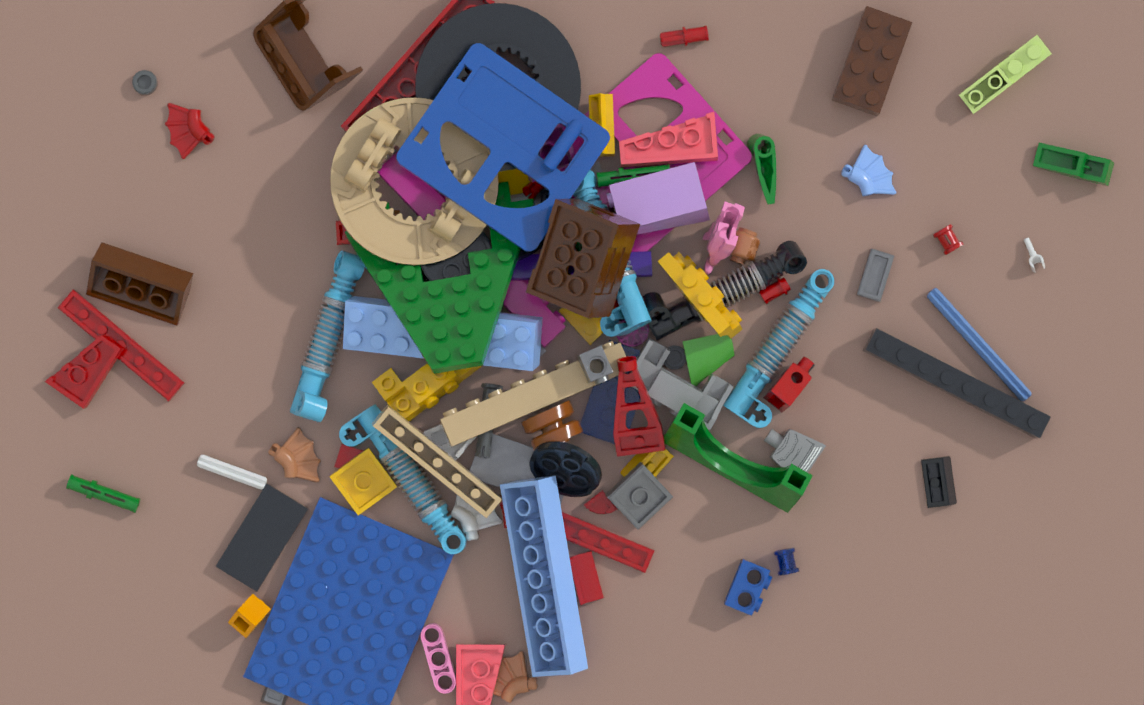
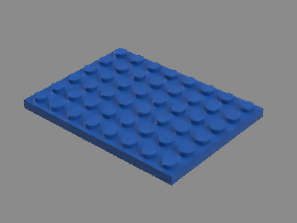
(348, 611)

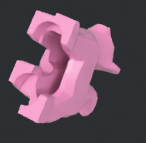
(722, 235)

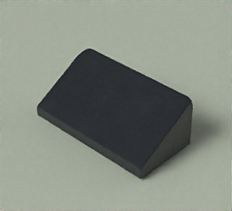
(939, 481)

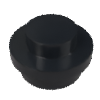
(676, 358)

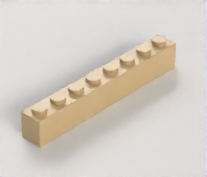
(524, 397)

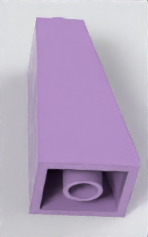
(661, 199)

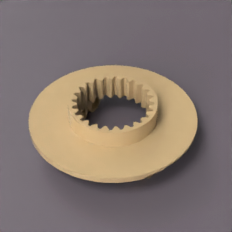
(359, 205)

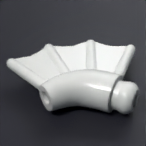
(471, 519)

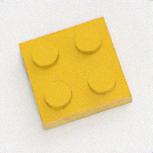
(363, 481)

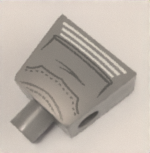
(794, 449)

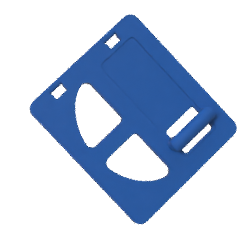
(513, 120)

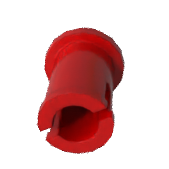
(532, 187)
(775, 290)

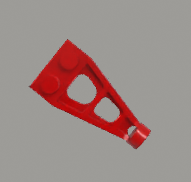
(639, 439)

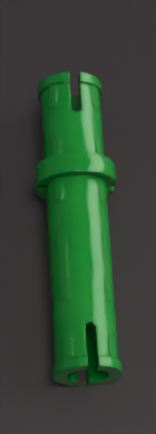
(604, 178)
(75, 484)

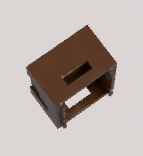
(598, 266)

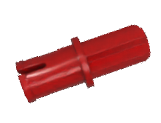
(684, 36)

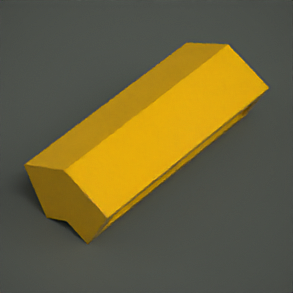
(602, 113)

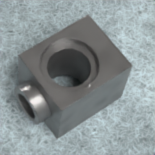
(595, 354)

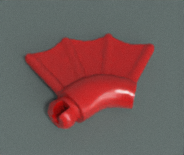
(187, 129)

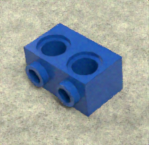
(740, 585)

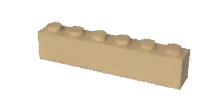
(436, 461)

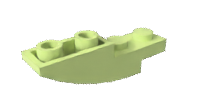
(1005, 74)

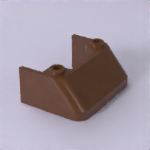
(295, 57)

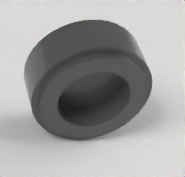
(145, 82)

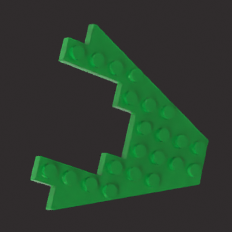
(455, 315)

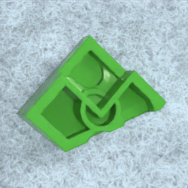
(706, 355)

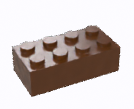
(871, 61)

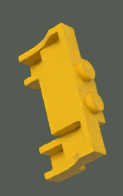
(700, 294)
(419, 390)

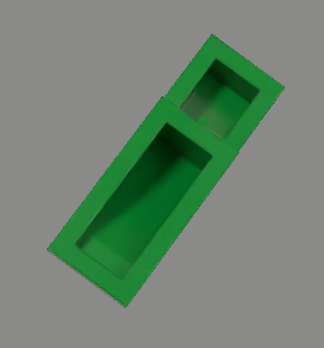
(1074, 164)

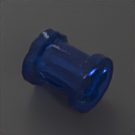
(786, 561)

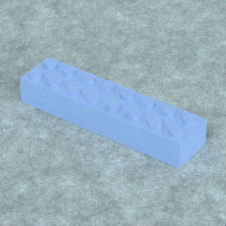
(375, 328)
(544, 576)

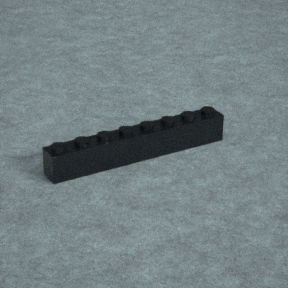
(956, 383)

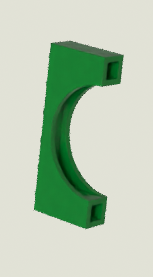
(775, 485)

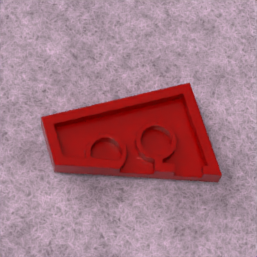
(86, 372)

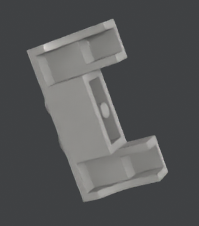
(674, 391)

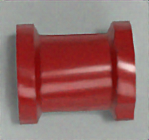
(955, 243)

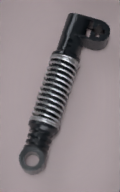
(759, 274)

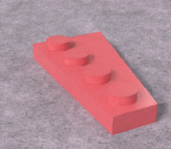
(673, 144)

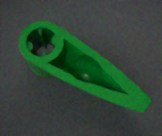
(765, 164)

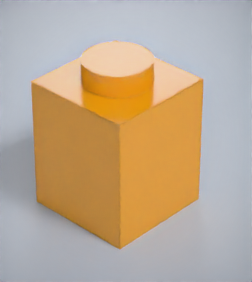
(249, 615)

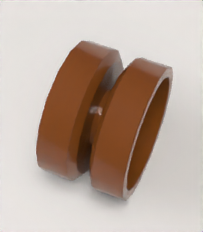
(552, 426)

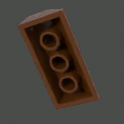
(139, 283)

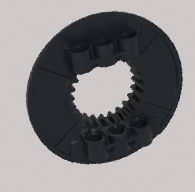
(500, 26)

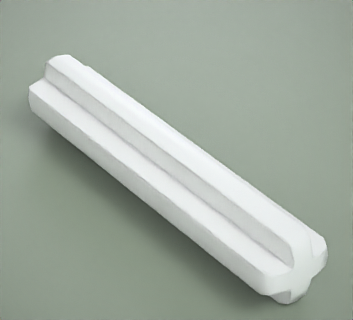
(232, 472)

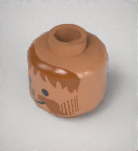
(746, 246)

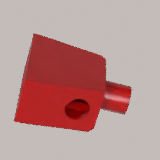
(784, 390)

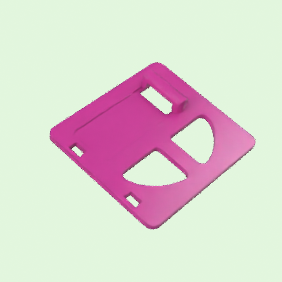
(652, 82)

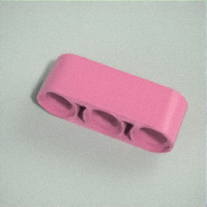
(436, 670)

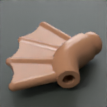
(297, 457)
(513, 678)

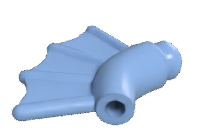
(870, 174)

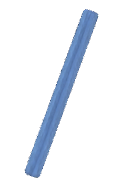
(979, 344)

